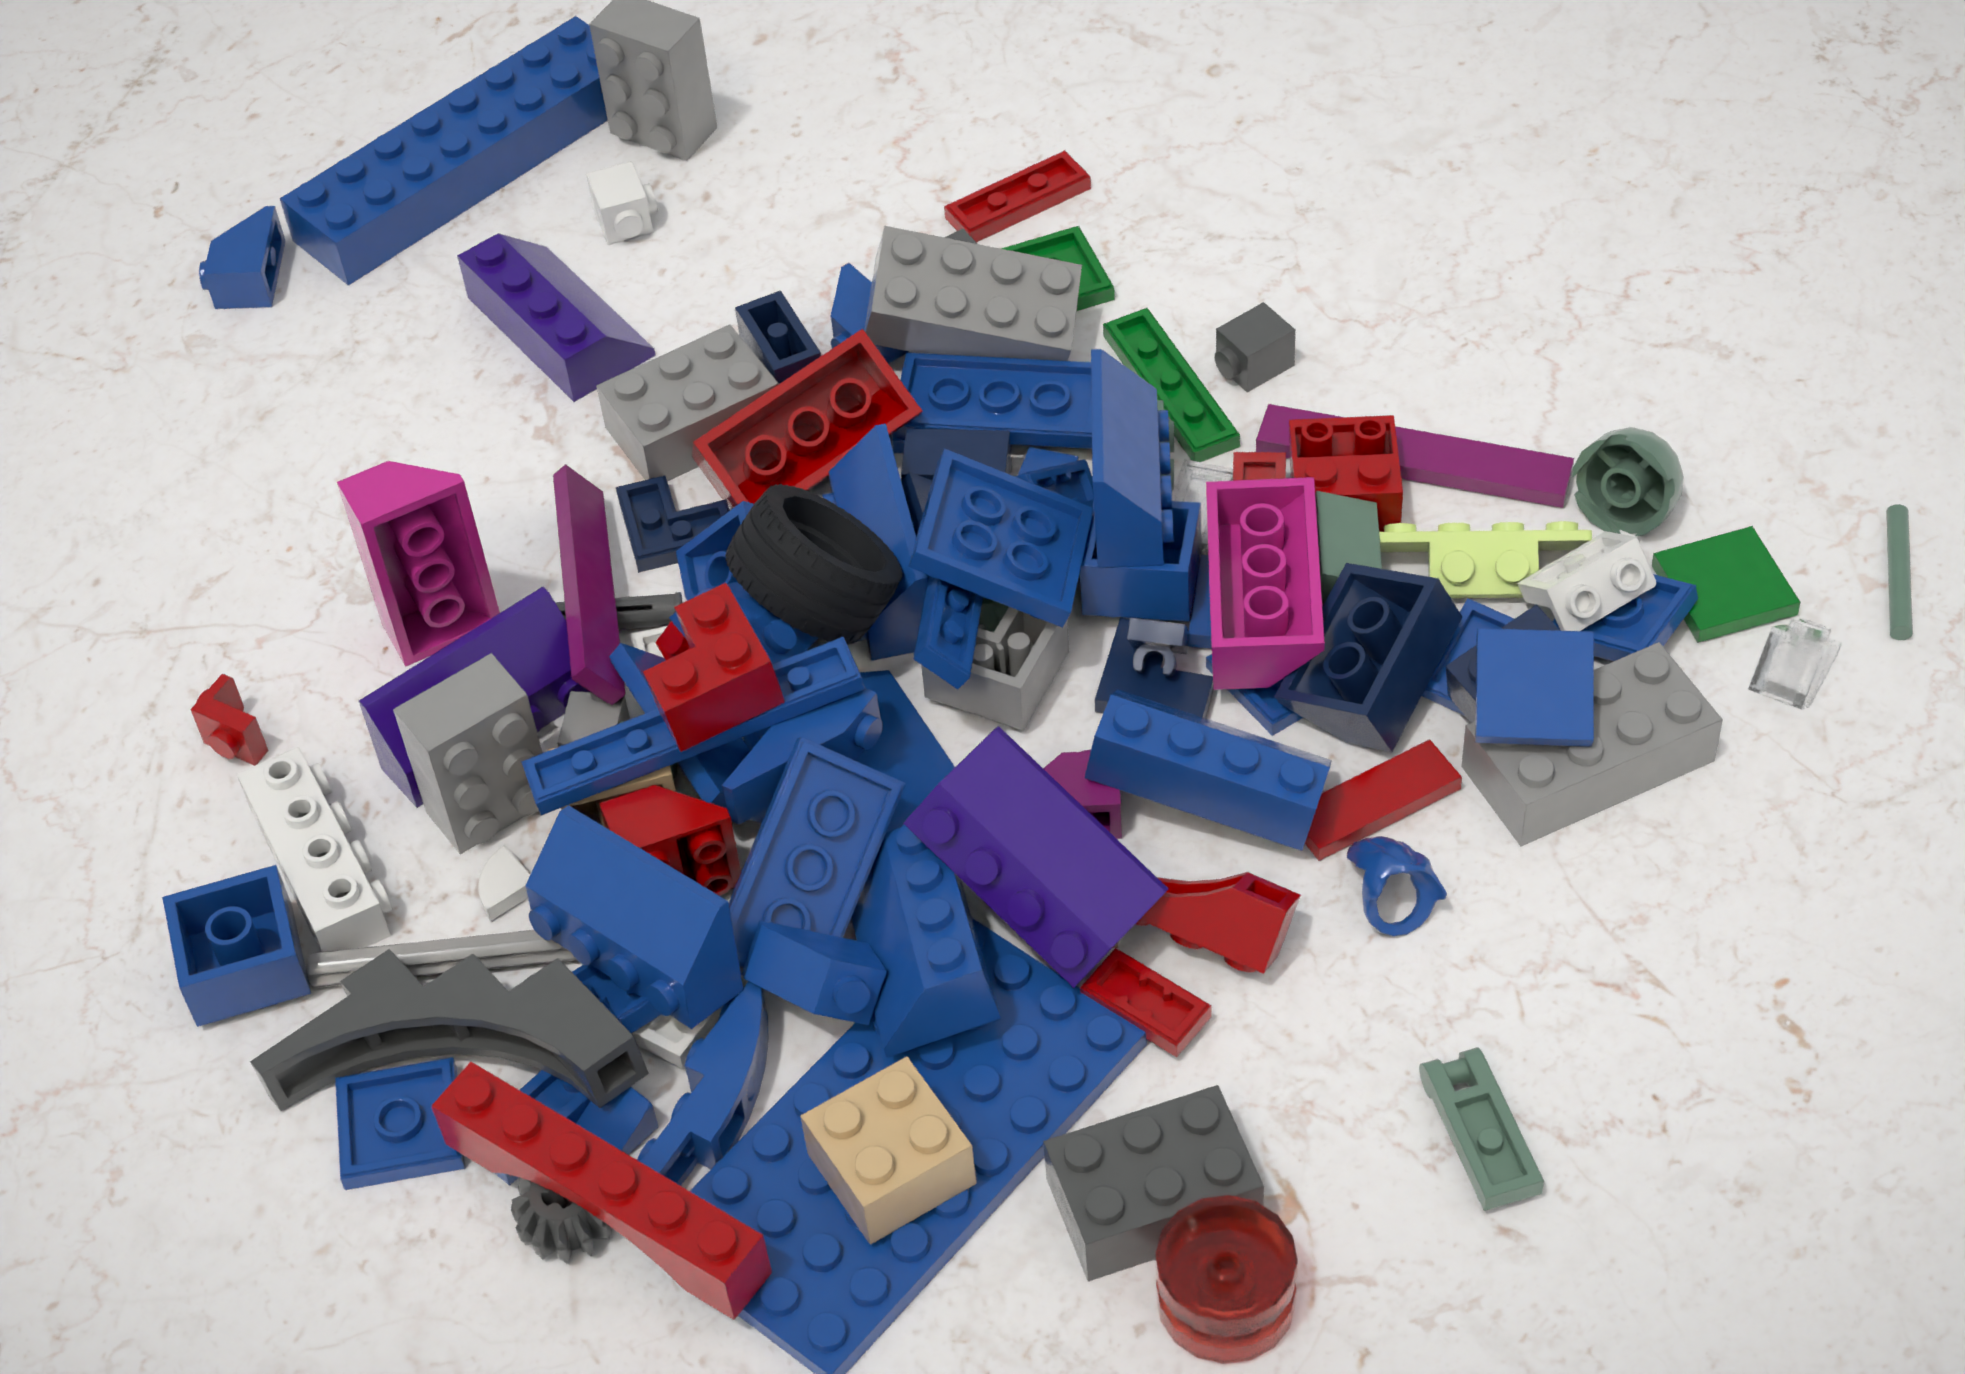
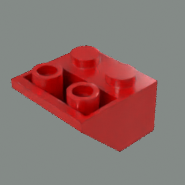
(1351, 460)
(680, 832)

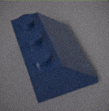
(1378, 656)

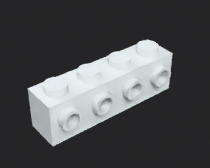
(314, 853)

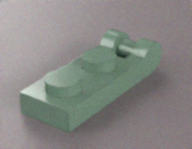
(1482, 1129)

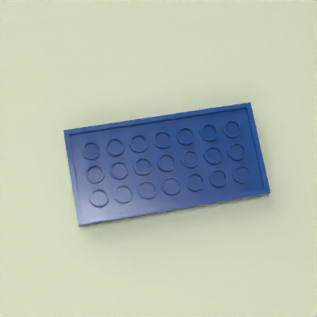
(1003, 1088)

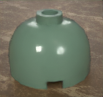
(1628, 481)

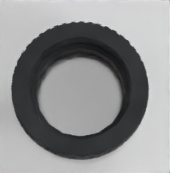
(813, 564)

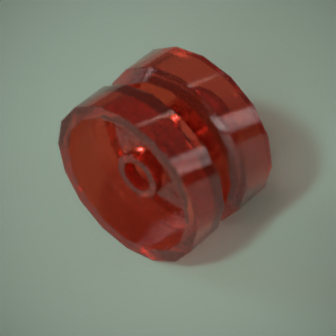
(1226, 1278)

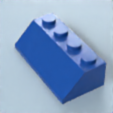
(1129, 466)
(871, 490)
(1207, 769)
(634, 919)
(927, 942)

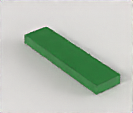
(1150, 353)

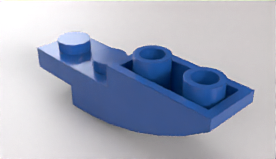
(724, 1086)

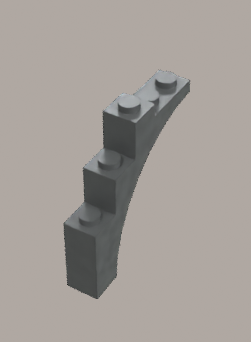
(465, 1011)

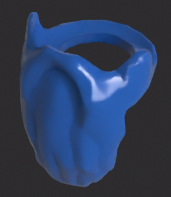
(1387, 857)

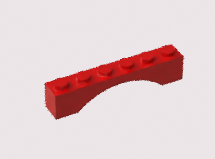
(1230, 916)
(679, 1231)

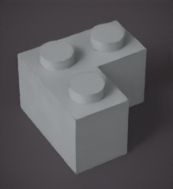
(1007, 670)

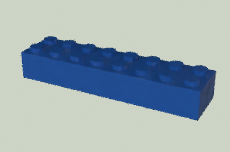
(449, 155)

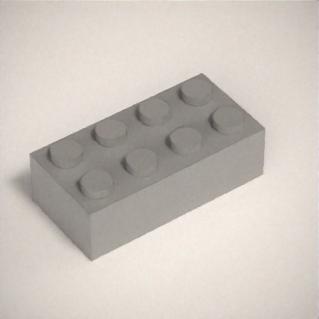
(970, 299)
(1646, 733)

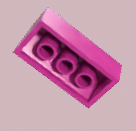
(419, 555)
(1263, 580)

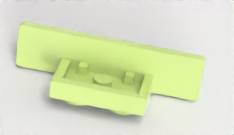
(1482, 561)

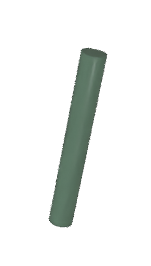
(1899, 572)

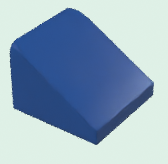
(621, 1121)

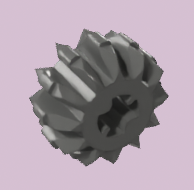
(554, 1222)

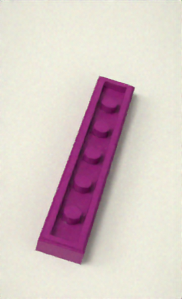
(1451, 460)
(587, 584)

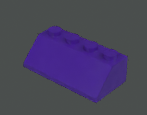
(550, 314)
(524, 638)
(1035, 856)

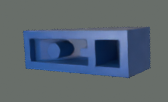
(841, 726)

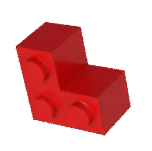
(720, 677)

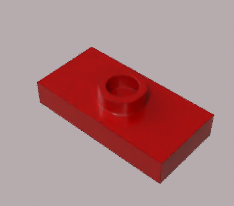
(1148, 1001)

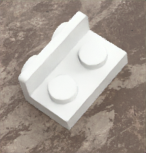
(1590, 580)

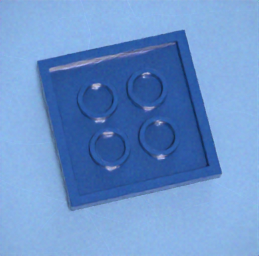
(1002, 538)

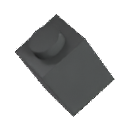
(1255, 347)

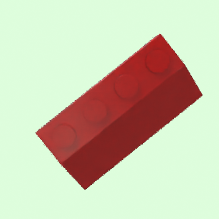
(805, 423)

